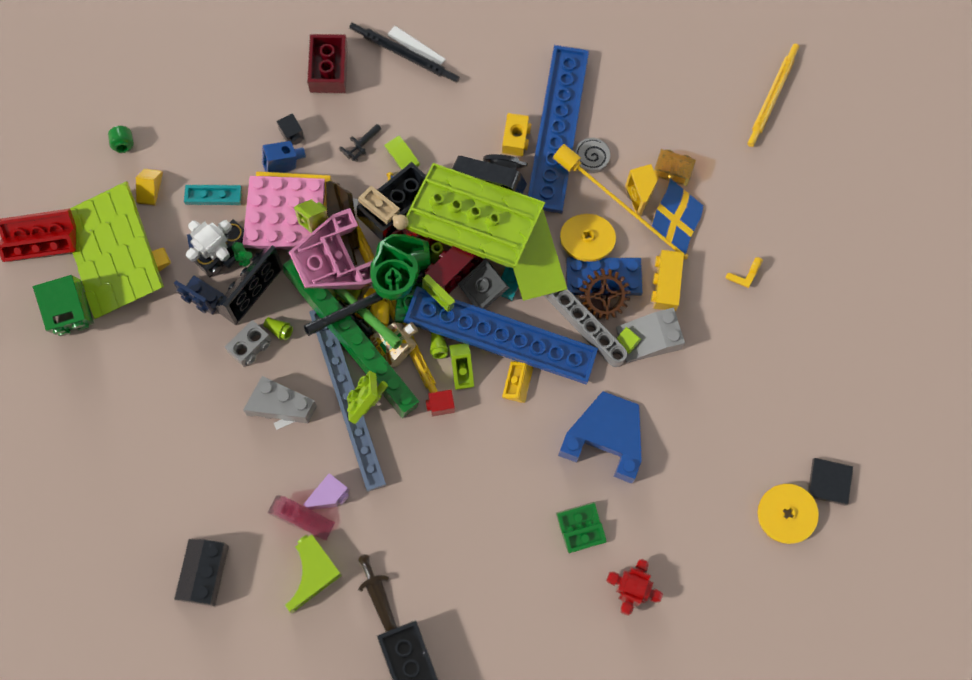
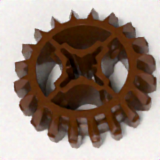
(614, 293)

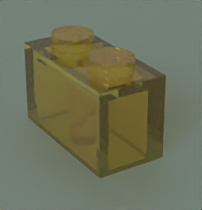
(674, 166)

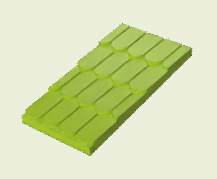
(473, 215)
(113, 251)

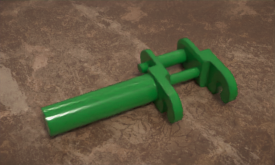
(241, 254)

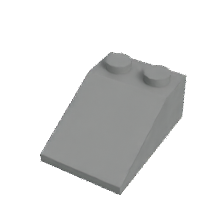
(658, 332)

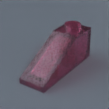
(301, 517)

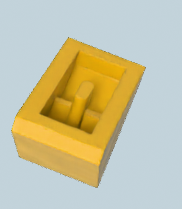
(148, 186)

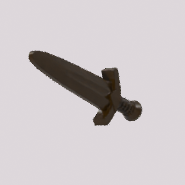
(377, 593)

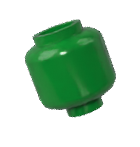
(120, 139)

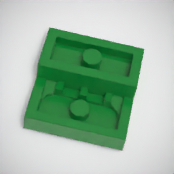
(581, 527)

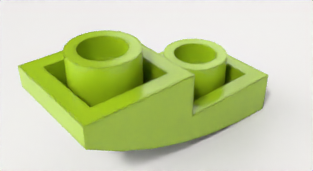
(401, 152)

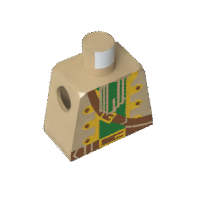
(391, 355)

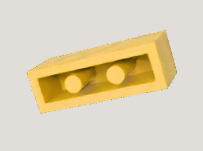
(667, 280)

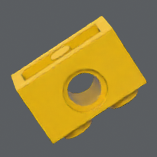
(516, 125)

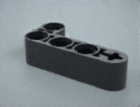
(492, 173)

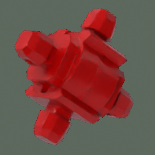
(634, 587)

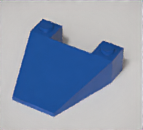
(609, 426)

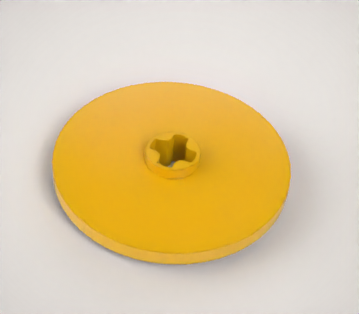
(591, 249)
(788, 529)

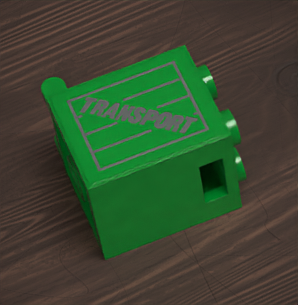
(62, 297)

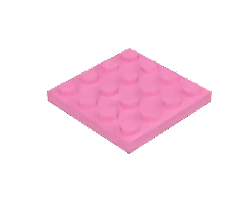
(271, 211)

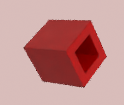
(440, 403)

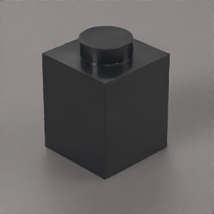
(290, 129)

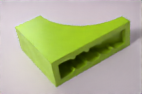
(317, 572)

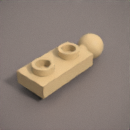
(383, 208)

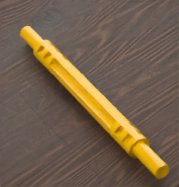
(773, 95)

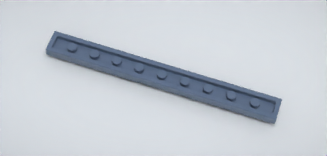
(343, 385)

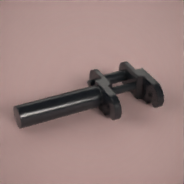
(360, 143)
(360, 323)

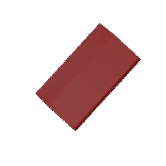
(37, 235)

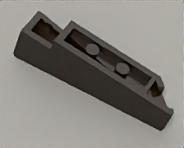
(337, 201)

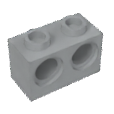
(244, 340)

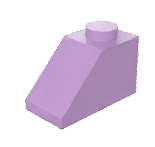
(327, 494)

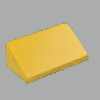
(517, 382)

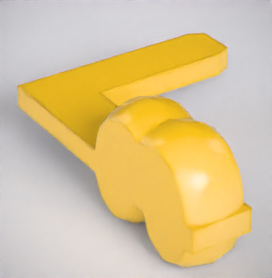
(753, 271)

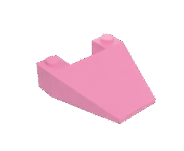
(323, 258)

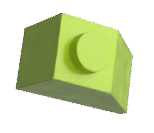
(310, 214)
(461, 366)

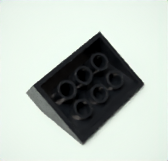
(250, 285)

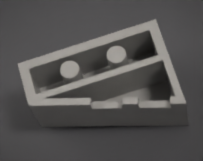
(279, 402)

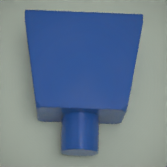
(281, 157)

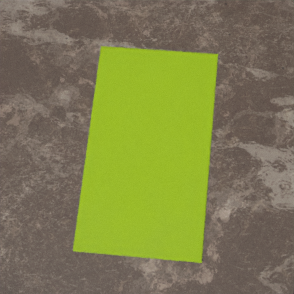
(539, 267)

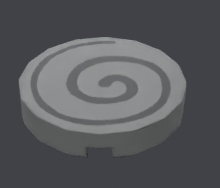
(593, 154)

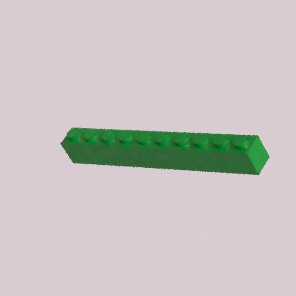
(356, 344)

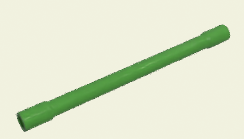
(387, 334)

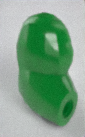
(398, 265)

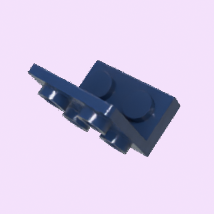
(200, 294)

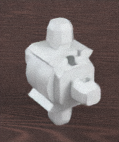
(208, 240)

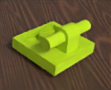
(364, 396)

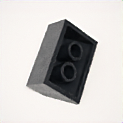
(201, 572)

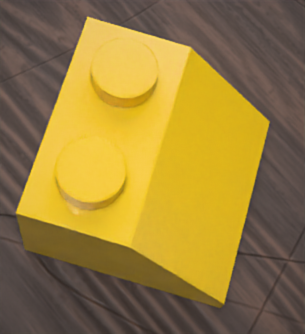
(640, 186)

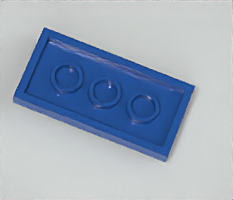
(628, 267)

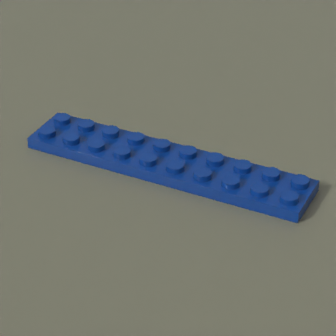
(558, 125)
(503, 336)

